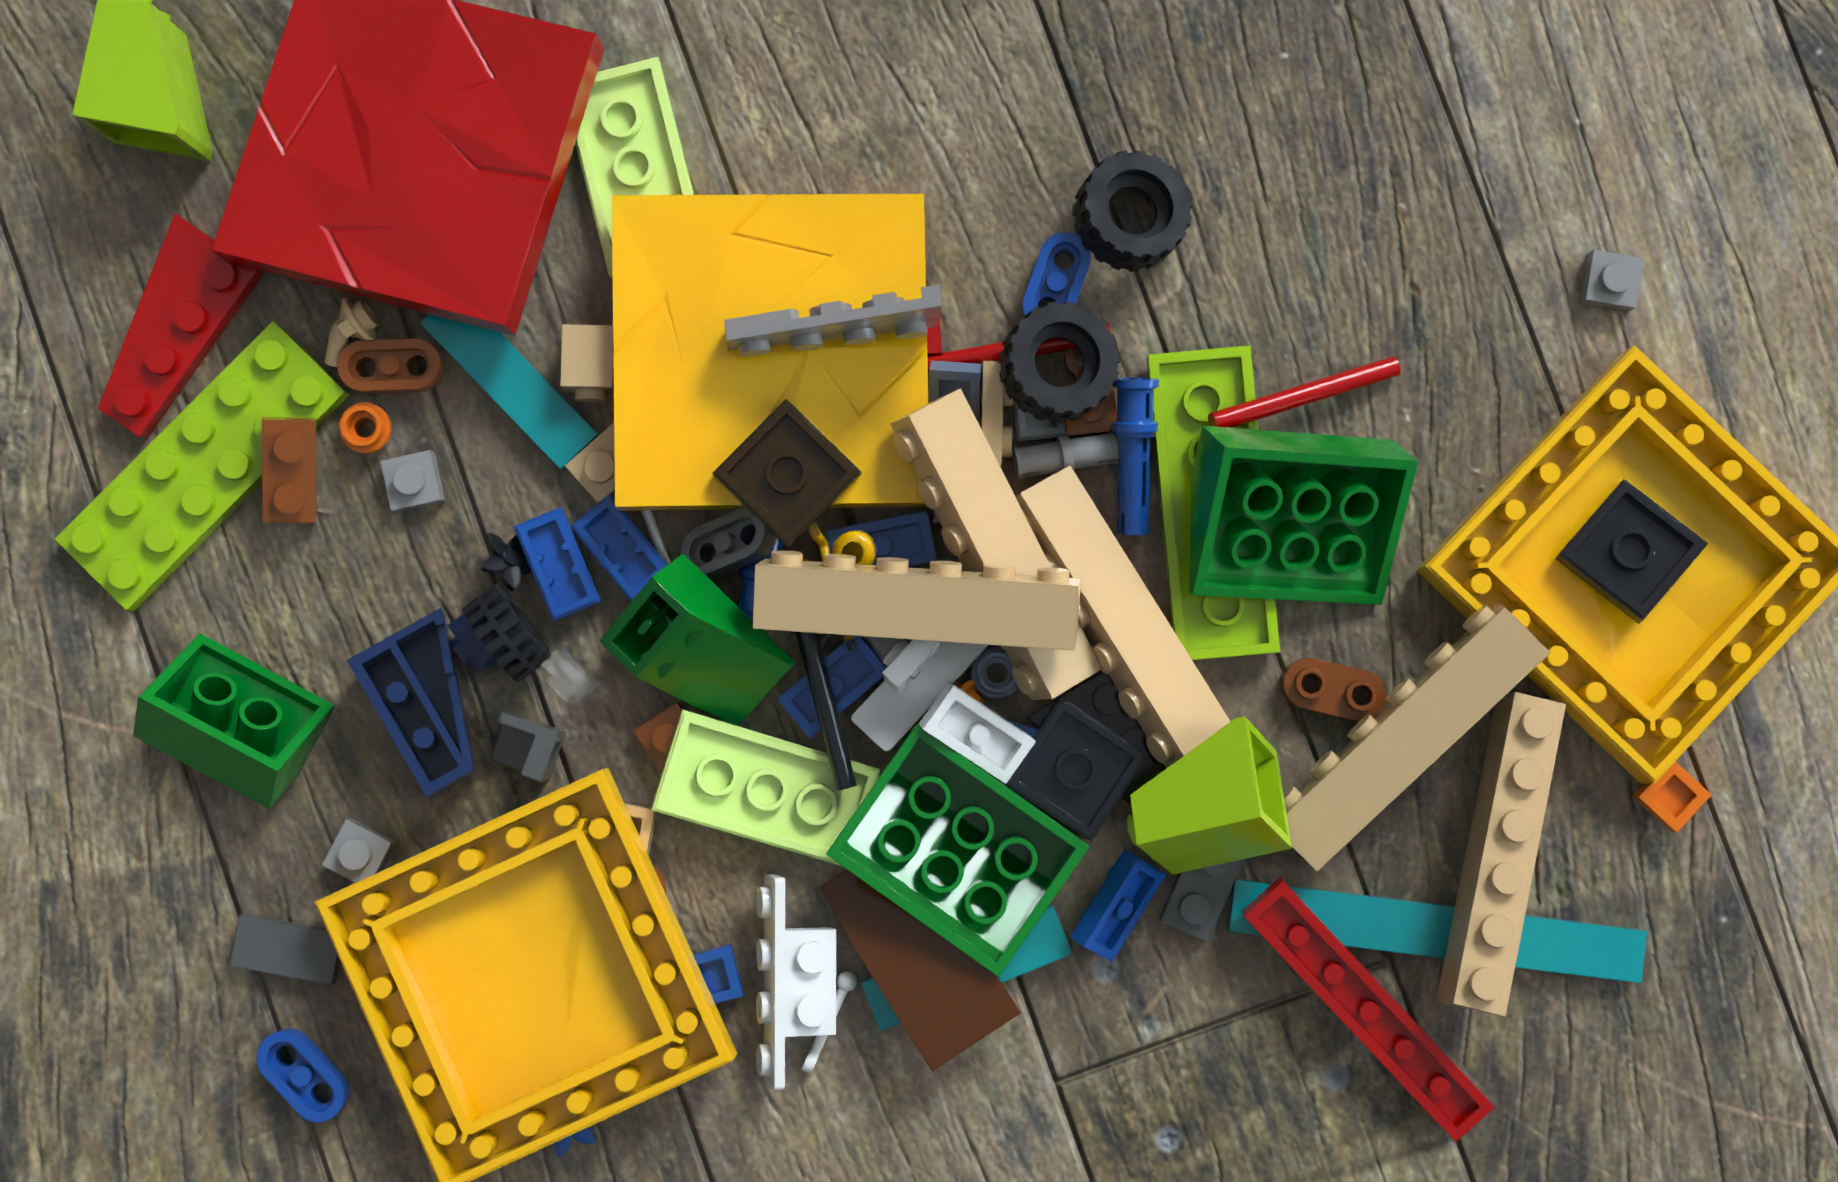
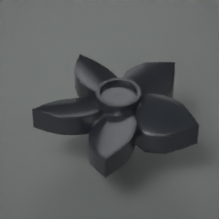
(506, 560)

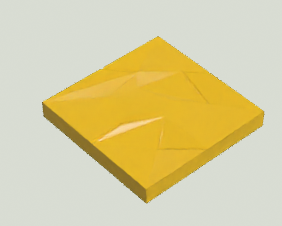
(719, 257)
(1661, 681)
(526, 979)

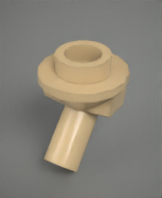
(354, 320)

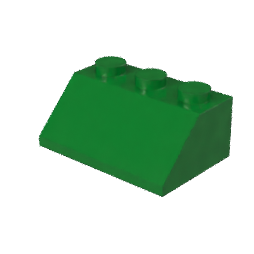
(231, 720)

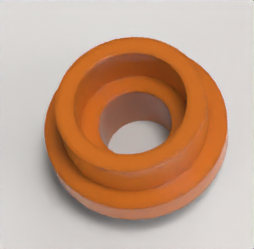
(350, 424)

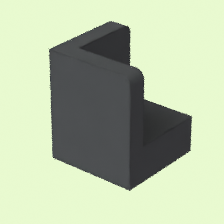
(528, 745)

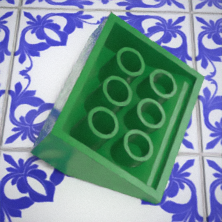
(1296, 515)
(958, 850)

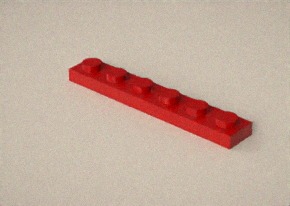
(1367, 1009)

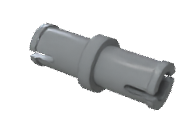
(1065, 452)

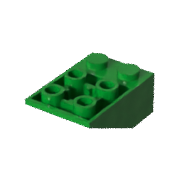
(696, 644)

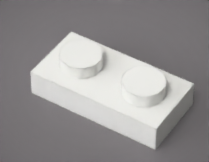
(977, 732)

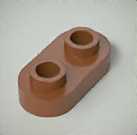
(393, 366)
(1333, 690)

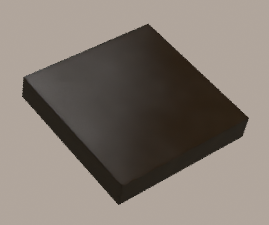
(787, 473)

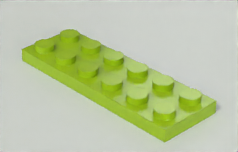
(1187, 392)
(197, 468)

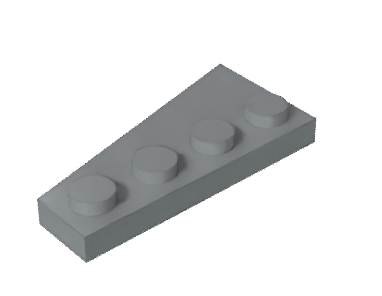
(835, 320)

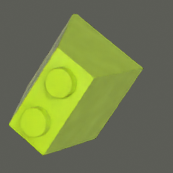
(141, 82)
(1213, 803)

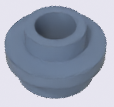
(980, 677)

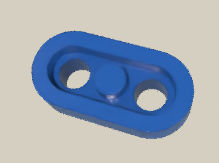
(1051, 282)
(299, 1080)

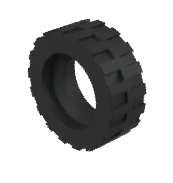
(1159, 184)
(1086, 334)

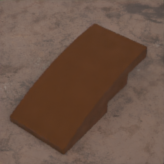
(930, 984)

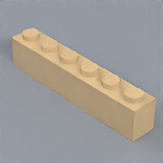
(984, 524)
(917, 602)
(1123, 620)
(1410, 733)
(1501, 854)

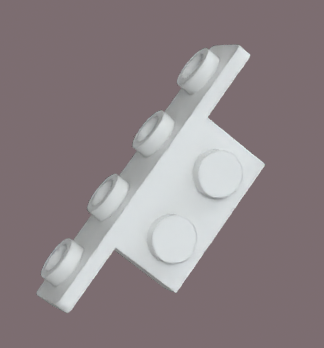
(910, 687)
(797, 981)

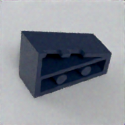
(420, 701)

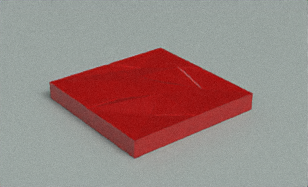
(411, 154)

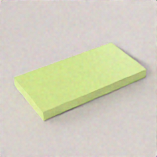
(629, 142)
(757, 786)

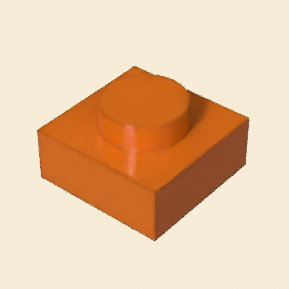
(1673, 797)

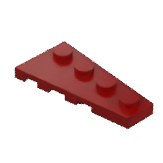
(174, 327)

